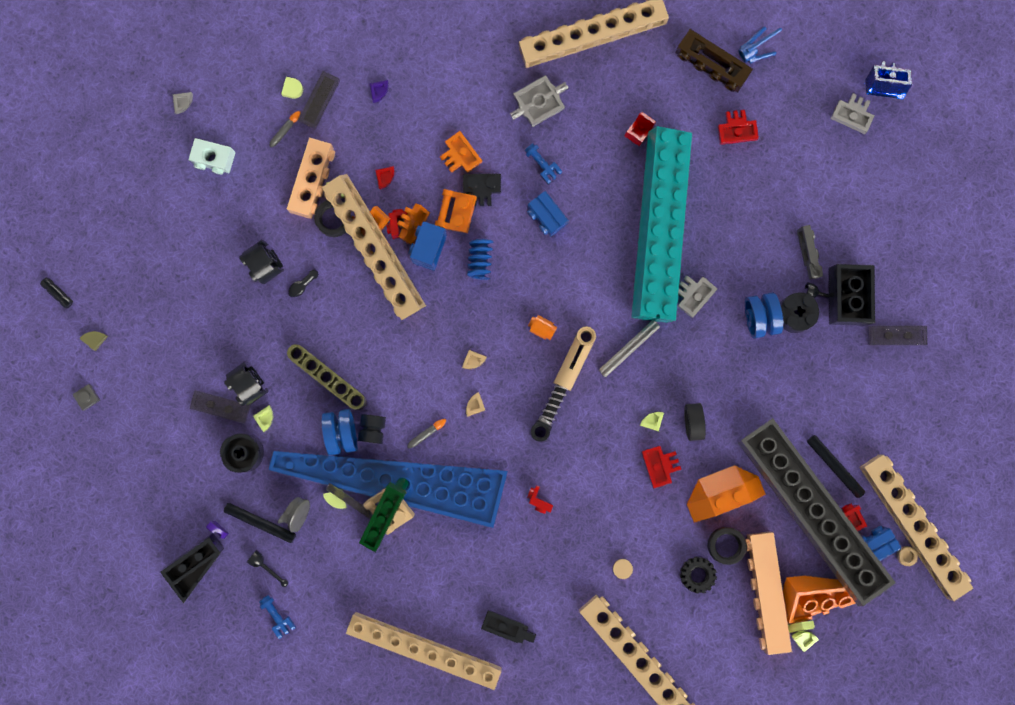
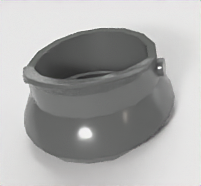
(295, 514)

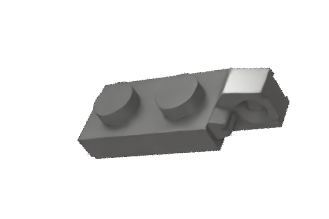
(809, 252)

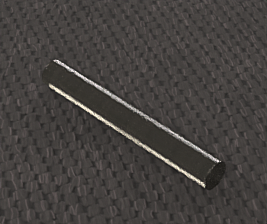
(349, 500)

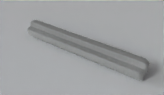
(629, 348)

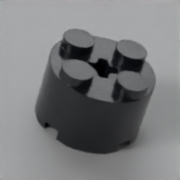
(262, 262)
(808, 311)
(246, 384)
(232, 458)

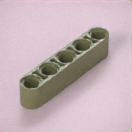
(318, 373)

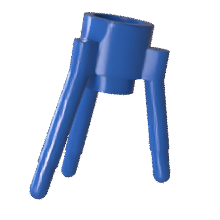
(748, 52)

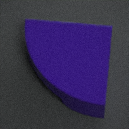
(379, 90)
(213, 527)

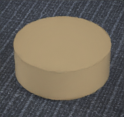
(907, 556)
(622, 569)

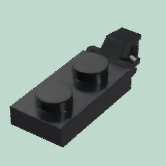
(507, 628)

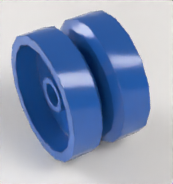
(763, 315)
(339, 432)

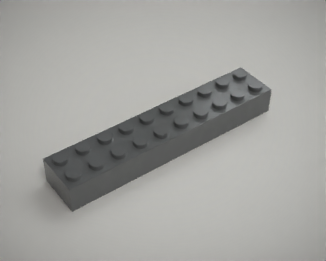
(816, 513)

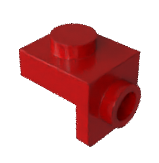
(639, 129)
(392, 227)
(541, 506)
(853, 514)

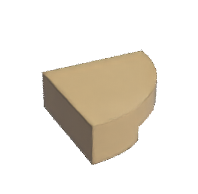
(473, 360)
(474, 405)

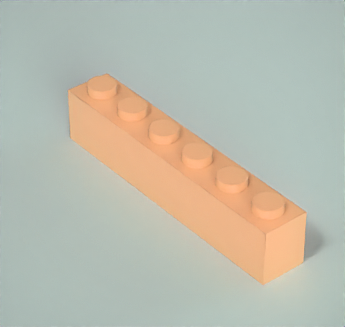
(769, 593)

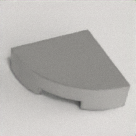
(182, 101)

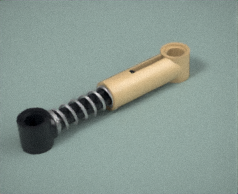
(564, 381)

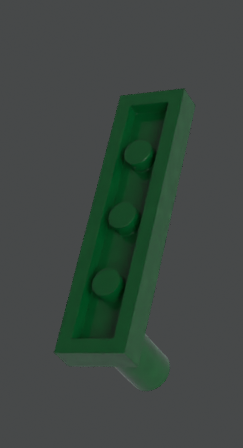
(384, 514)

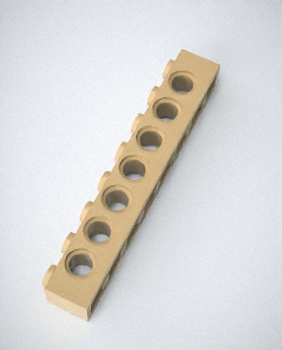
(622, 29)
(373, 235)
(961, 581)
(424, 650)
(655, 689)

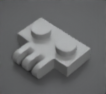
(853, 114)
(695, 295)

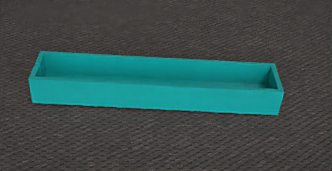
(662, 225)

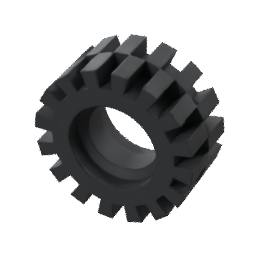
(710, 575)

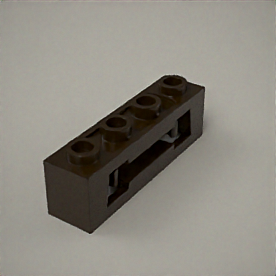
(689, 49)

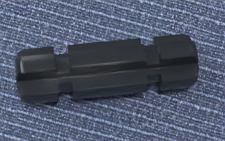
(56, 292)

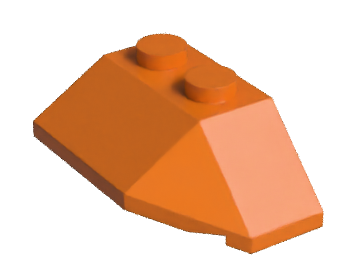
(723, 492)

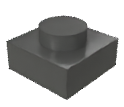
(86, 397)

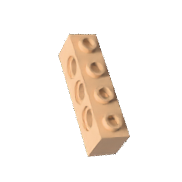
(314, 150)

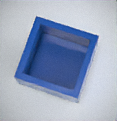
(428, 245)

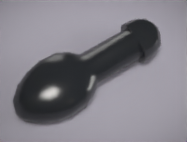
(299, 287)

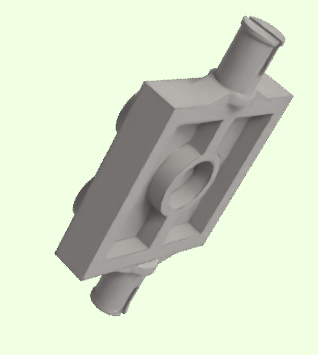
(539, 101)

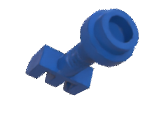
(548, 170)
(266, 602)

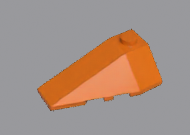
(812, 595)

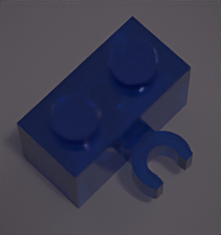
(888, 81)

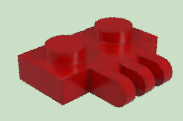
(737, 129)
(659, 466)

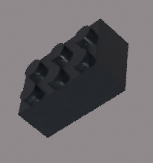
(851, 294)

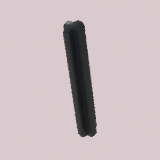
(836, 466)
(259, 522)

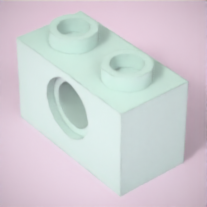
(203, 149)

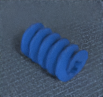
(479, 258)

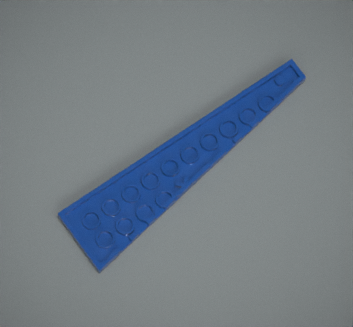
(441, 489)

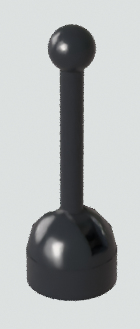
(813, 290)
(257, 560)

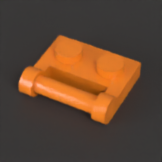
(461, 212)

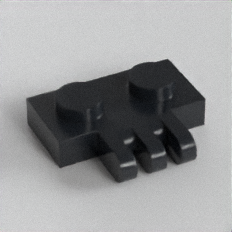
(482, 186)

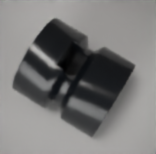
(371, 428)

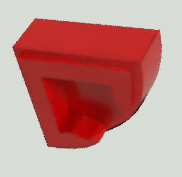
(385, 176)

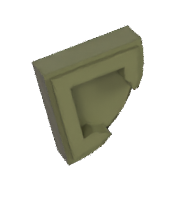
(93, 339)

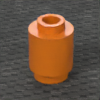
(542, 327)

